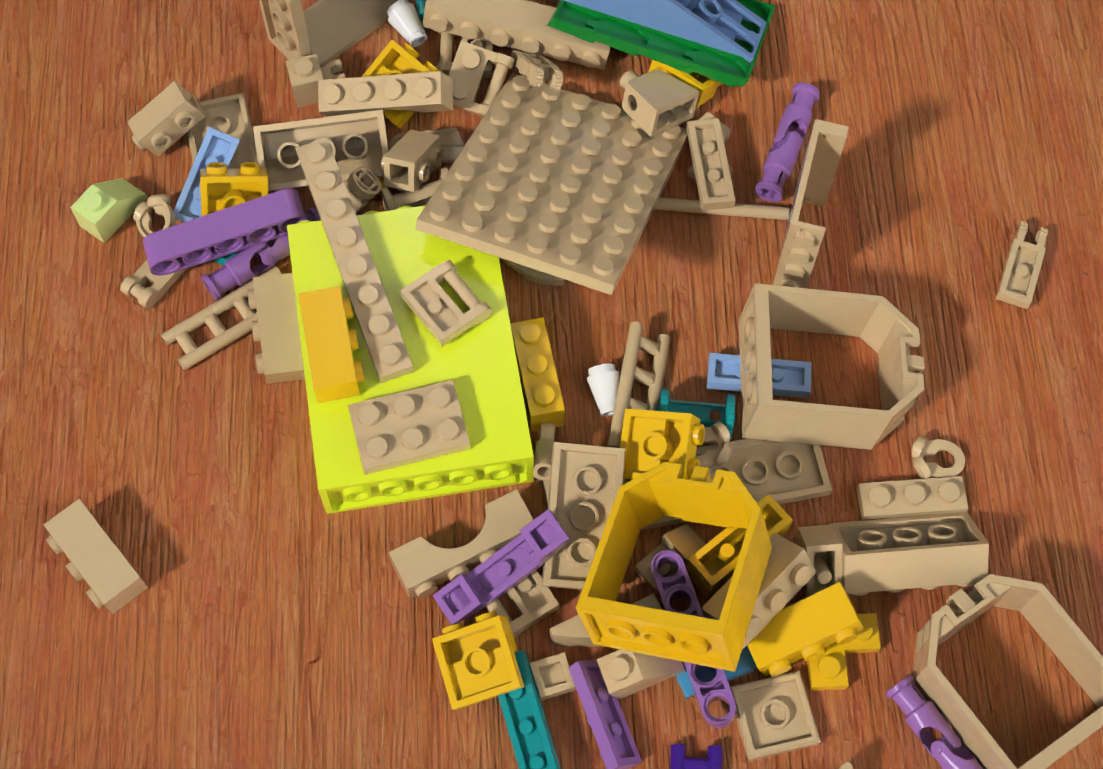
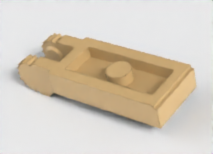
(538, 69)
(1022, 268)

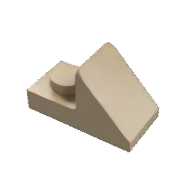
(682, 541)

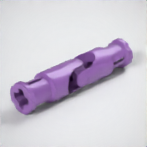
(786, 144)
(238, 269)
(922, 716)

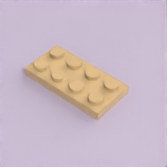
(581, 498)

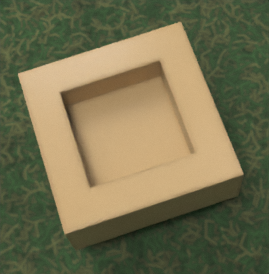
(552, 676)

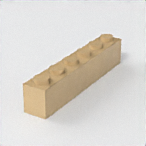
(513, 25)

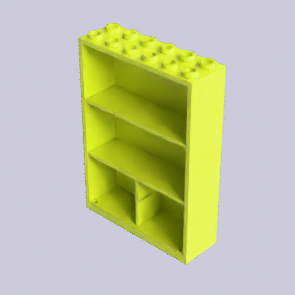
(477, 361)

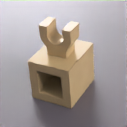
(304, 77)

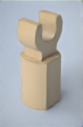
(543, 452)

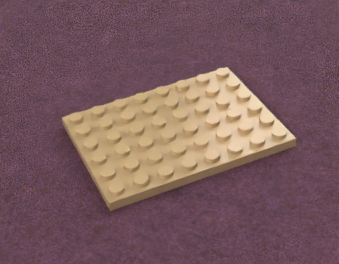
(554, 184)

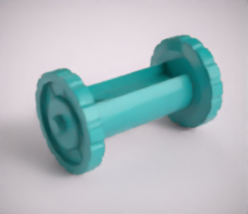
(700, 409)

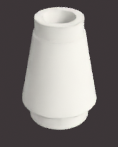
(407, 22)
(604, 386)

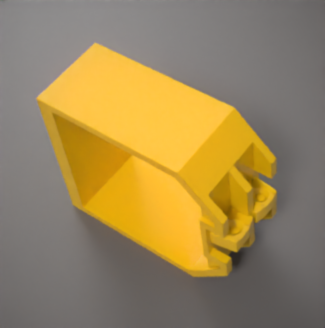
(662, 632)

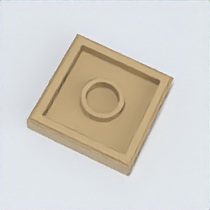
(774, 716)

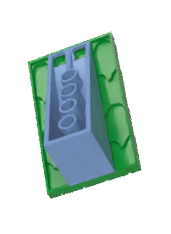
(689, 35)

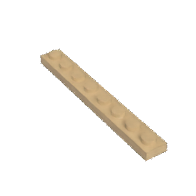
(354, 261)

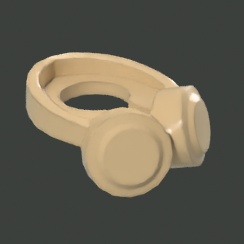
(143, 213)
(720, 437)
(926, 470)

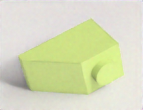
(106, 207)

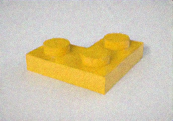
(830, 668)

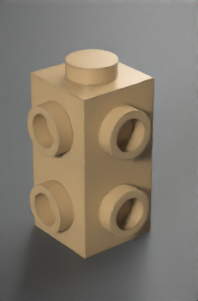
(165, 119)
(411, 160)

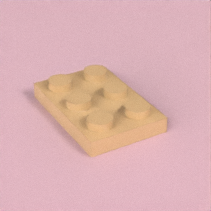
(409, 427)

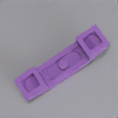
(503, 569)

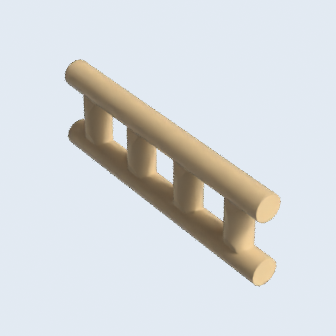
(209, 316)
(631, 372)

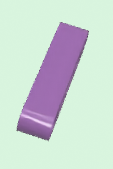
(223, 232)
(679, 586)

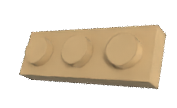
(710, 164)
(912, 498)

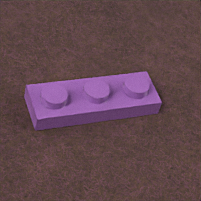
(604, 717)

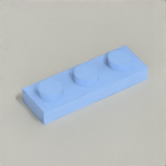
(214, 148)
(788, 376)

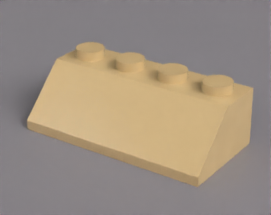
(354, 140)
(912, 553)

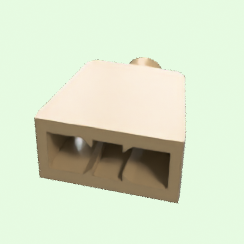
(657, 100)

